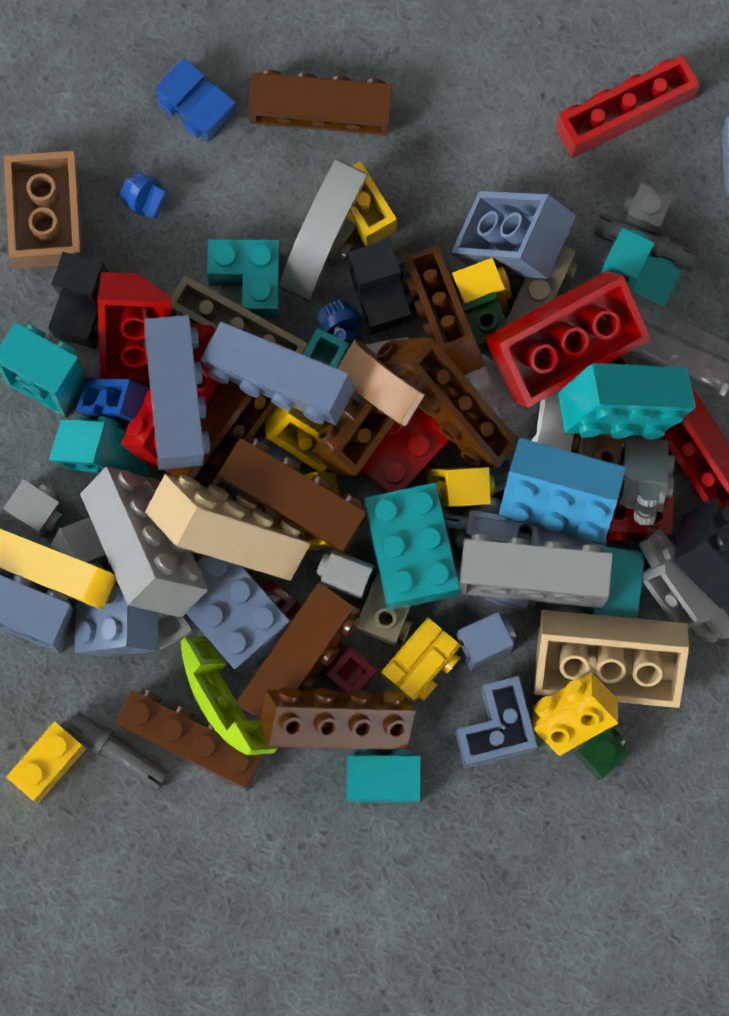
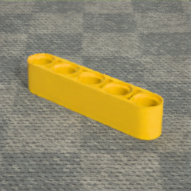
(55, 570)

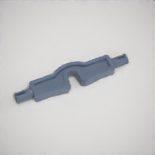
(504, 528)

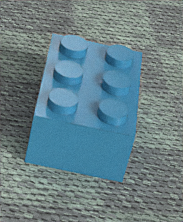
(561, 490)

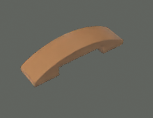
(379, 384)

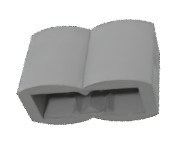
(346, 574)

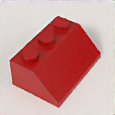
(122, 310)

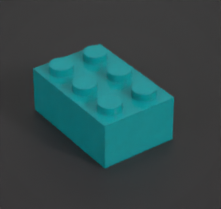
(41, 369)
(626, 400)
(411, 546)

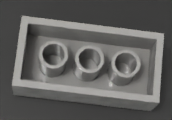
(143, 558)
(535, 572)

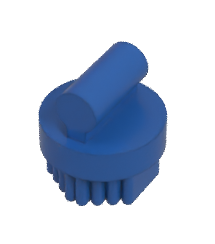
(143, 195)
(340, 320)

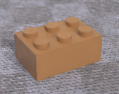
(42, 208)

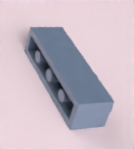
(278, 374)
(174, 392)

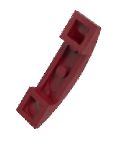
(348, 668)

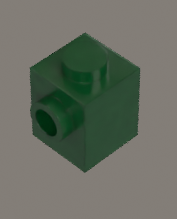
(603, 753)

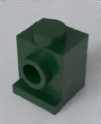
(481, 311)

